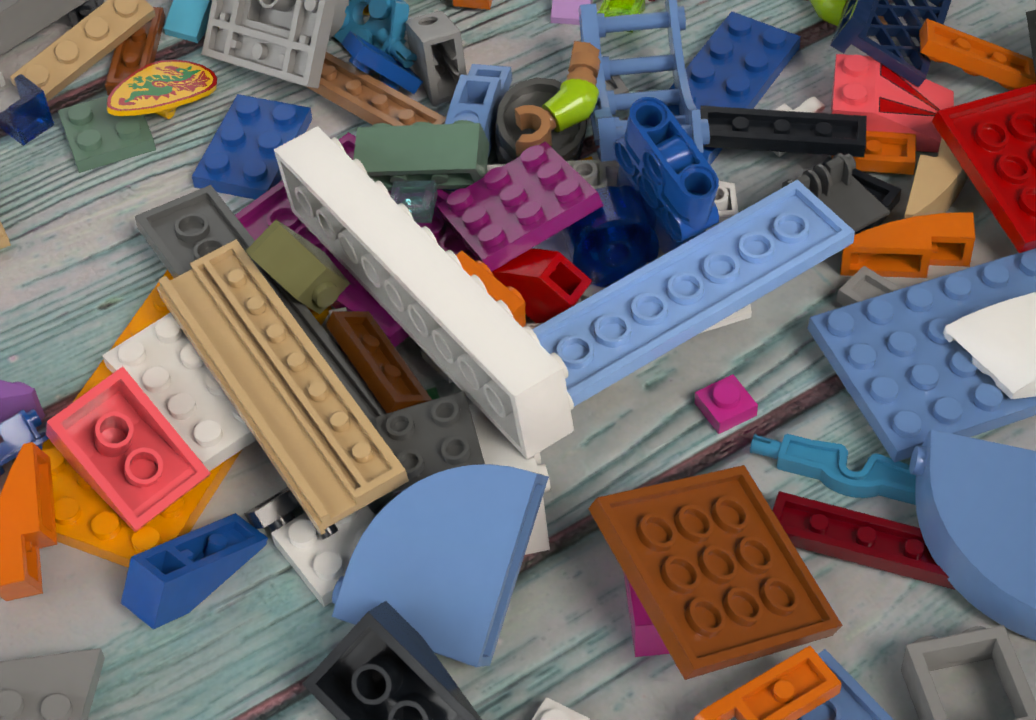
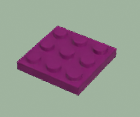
(518, 205)

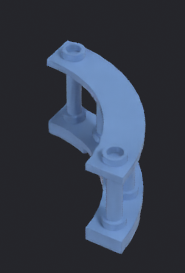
(608, 128)

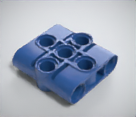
(667, 174)

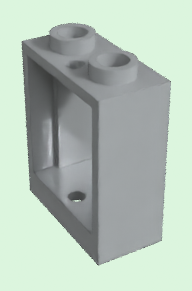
(968, 647)

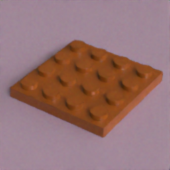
(714, 570)

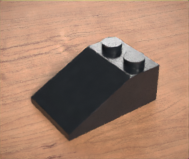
(387, 674)

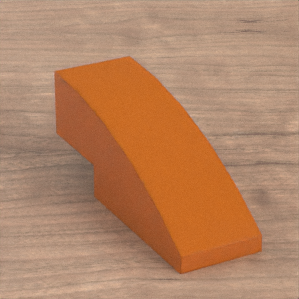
(911, 245)
(26, 523)

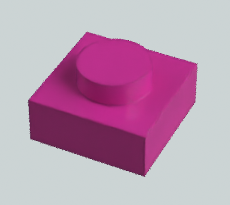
(726, 404)

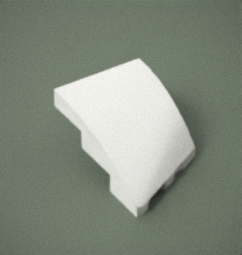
(1002, 343)

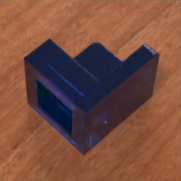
(28, 115)

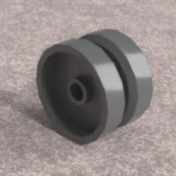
(533, 92)

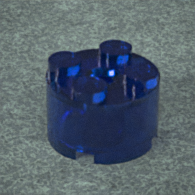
(613, 238)

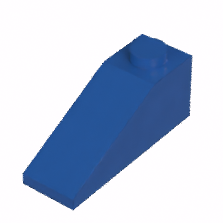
(187, 569)

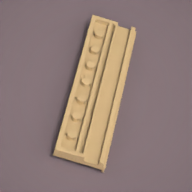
(281, 386)

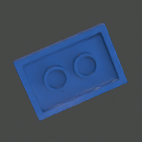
(242, 150)

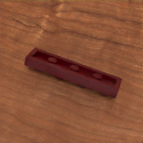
(858, 538)

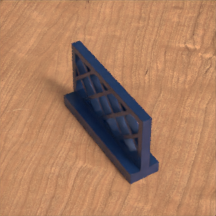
(862, 20)

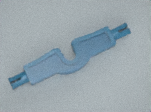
(828, 464)

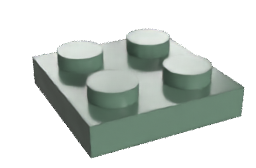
(103, 138)

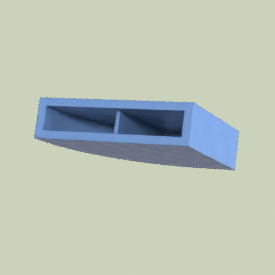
(981, 522)
(447, 557)

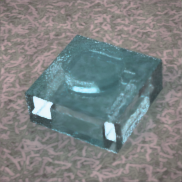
(417, 197)

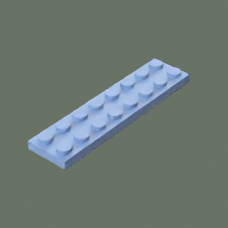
(692, 288)

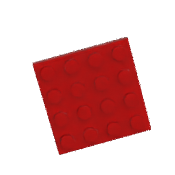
(998, 153)

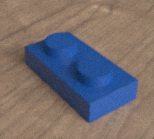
(367, 57)

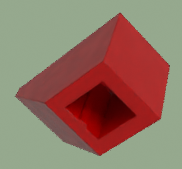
(545, 282)

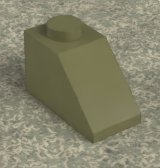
(298, 266)

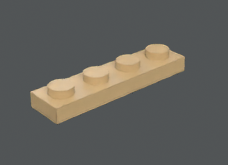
(85, 44)

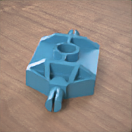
(383, 29)

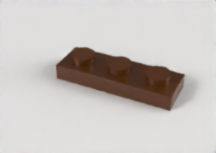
(376, 360)

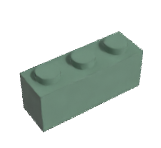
(424, 151)

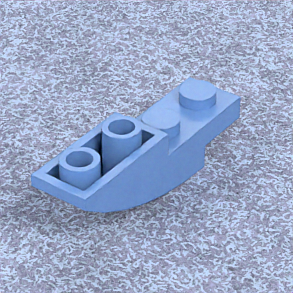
(478, 97)

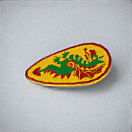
(161, 88)

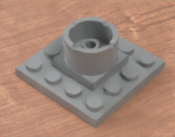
(274, 35)

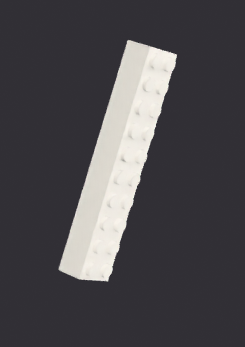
(428, 293)

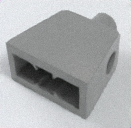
(436, 43)

